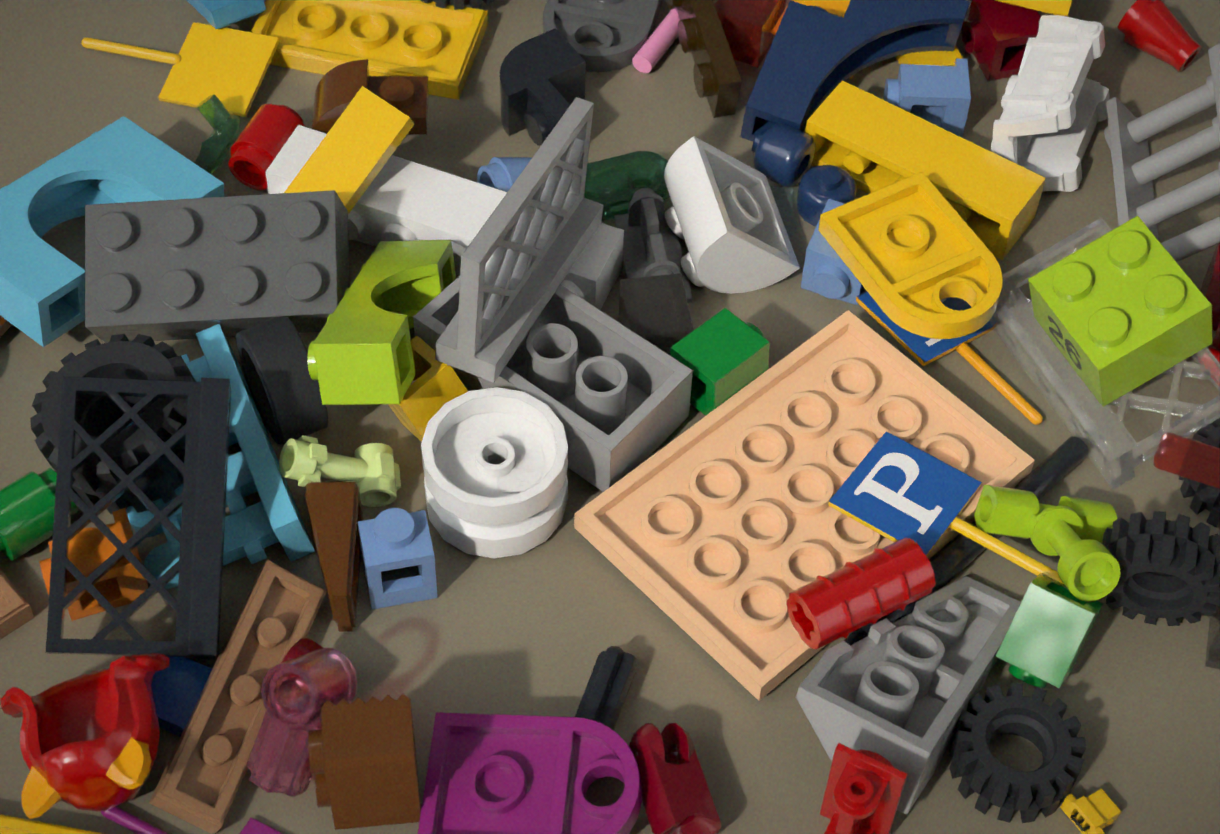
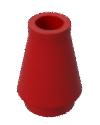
(1157, 32)

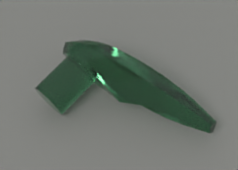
(219, 142)

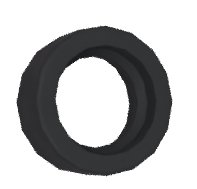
(280, 379)

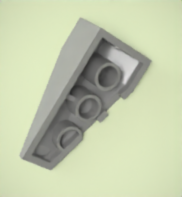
(909, 680)

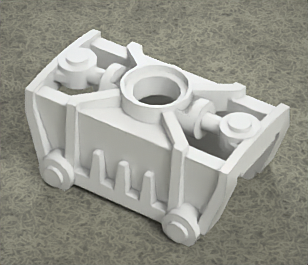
(1051, 102)

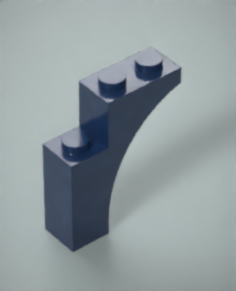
(822, 49)

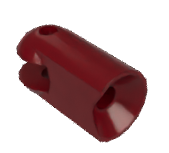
(673, 782)

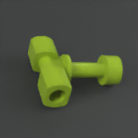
(1067, 530)

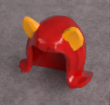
(89, 736)

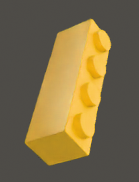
(888, 144)

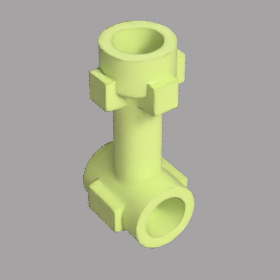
(370, 468)

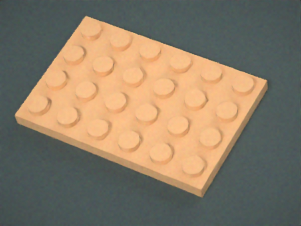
(742, 497)

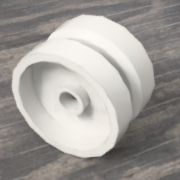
(495, 472)

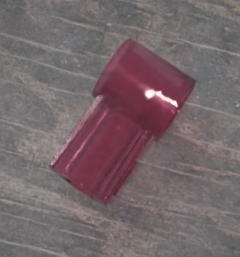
(293, 705)

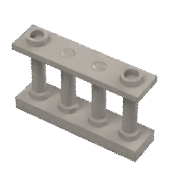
(1136, 169)

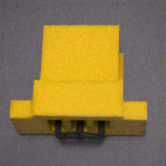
(1091, 813)

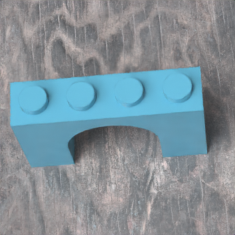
(118, 164)

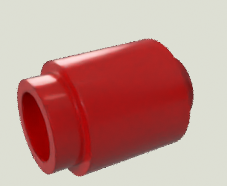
(261, 143)

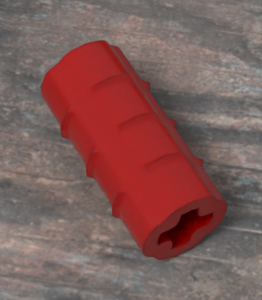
(860, 593)

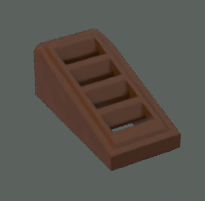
(334, 519)

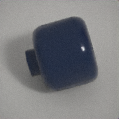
(783, 154)
(822, 184)

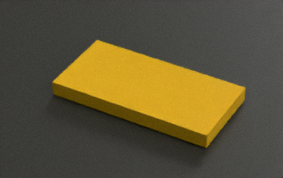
(391, 34)

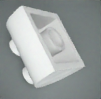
(726, 221)

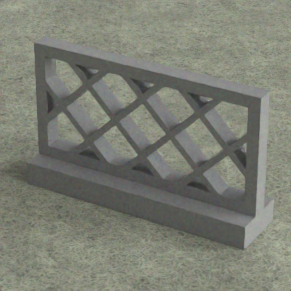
(523, 251)

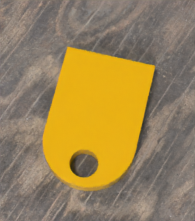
(914, 253)

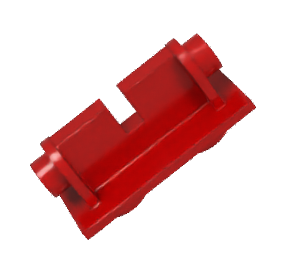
(861, 792)

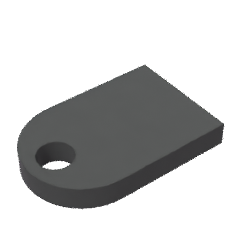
(616, 24)

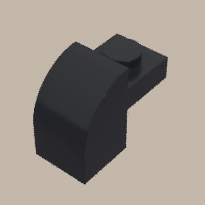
(540, 84)

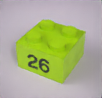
(1121, 310)

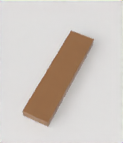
(230, 709)

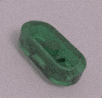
(619, 177)

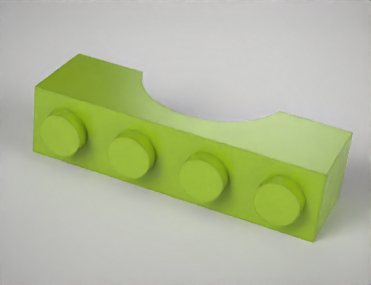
(366, 341)

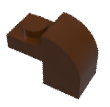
(343, 82)

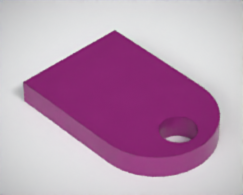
(525, 776)

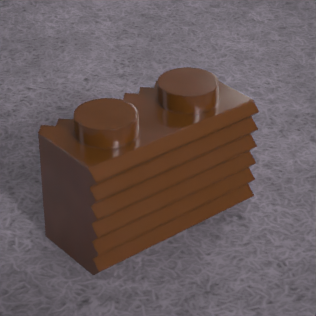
(366, 762)

